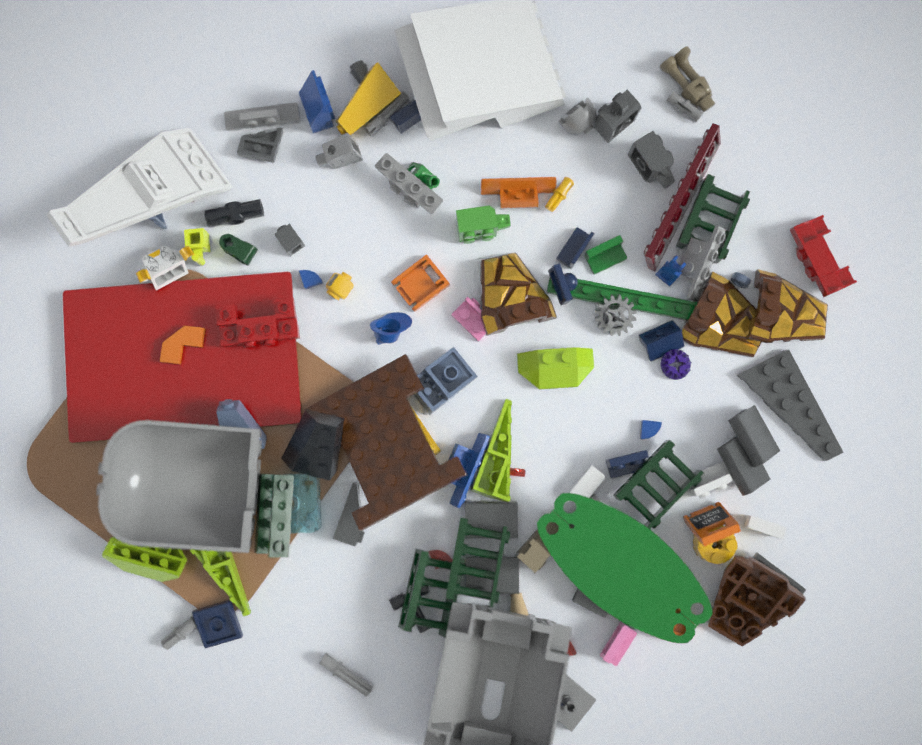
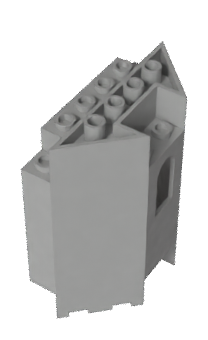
(506, 648)

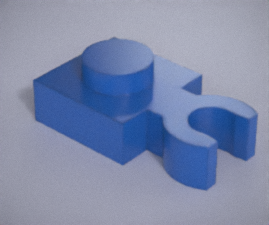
(670, 271)

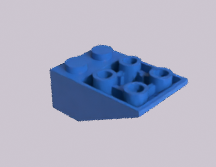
(316, 103)

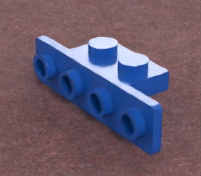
(471, 461)

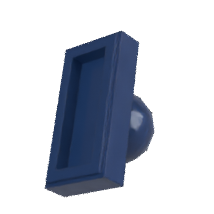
(562, 283)

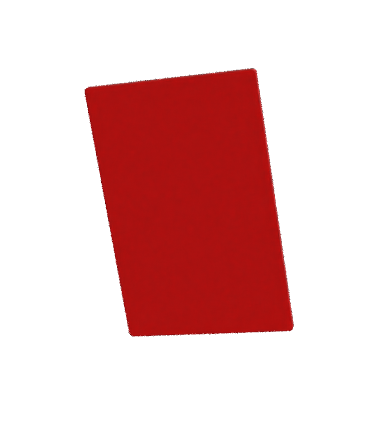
(116, 351)

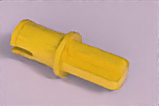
(559, 194)

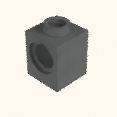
(289, 239)

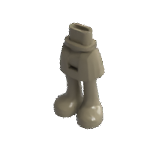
(698, 90)

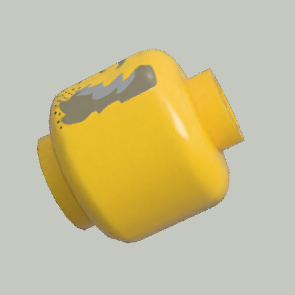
(339, 285)

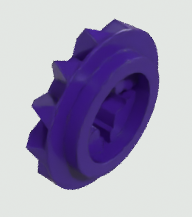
(669, 358)

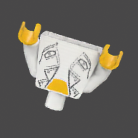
(163, 265)

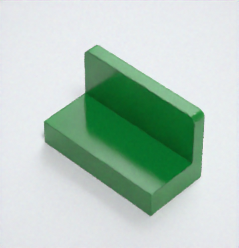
(605, 255)

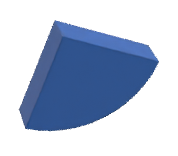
(310, 278)
(649, 429)

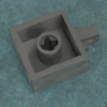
(617, 115)
(652, 159)

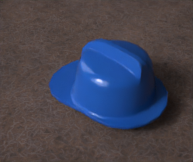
(388, 328)

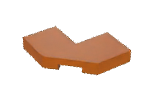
(173, 346)

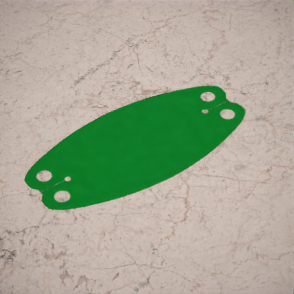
(624, 568)

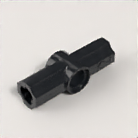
(234, 213)

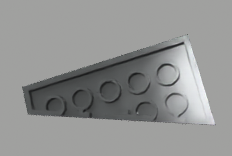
(790, 398)

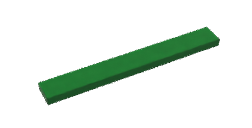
(642, 300)

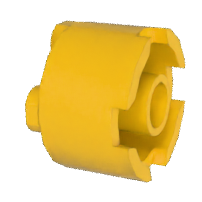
(720, 553)

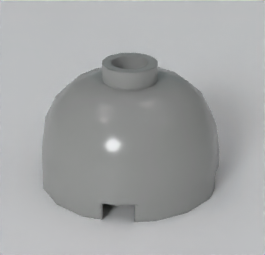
(580, 118)

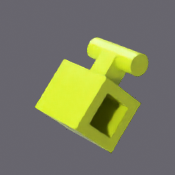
(199, 243)

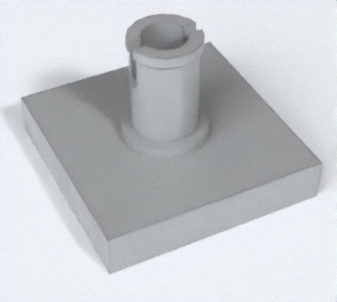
(576, 704)

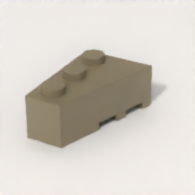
(533, 551)

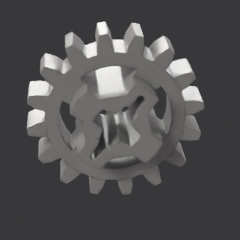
(620, 308)

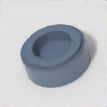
(740, 280)

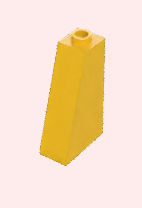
(369, 98)

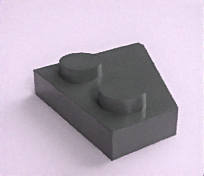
(261, 145)

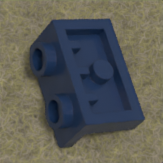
(626, 464)

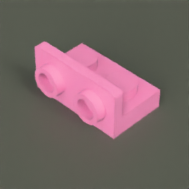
(469, 316)
(618, 644)

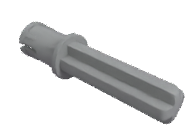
(381, 118)
(345, 674)

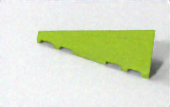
(494, 471)
(224, 572)

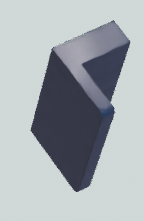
(406, 117)
(574, 247)
(662, 339)

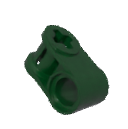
(240, 250)

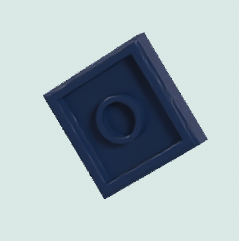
(217, 624)

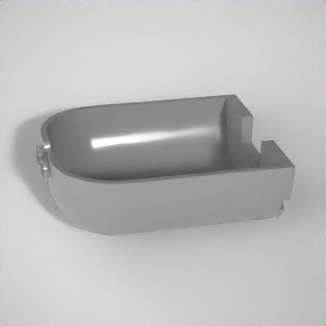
(181, 485)

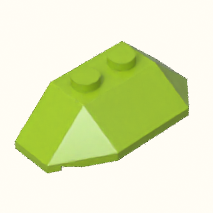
(556, 367)
(149, 562)

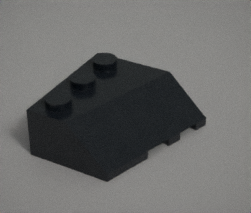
(315, 445)

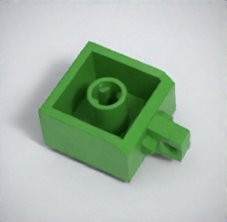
(480, 223)

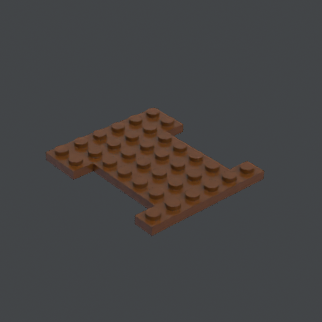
(387, 442)

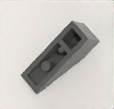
(347, 529)

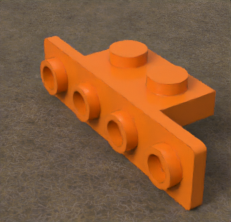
(518, 191)

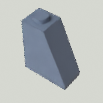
(234, 414)

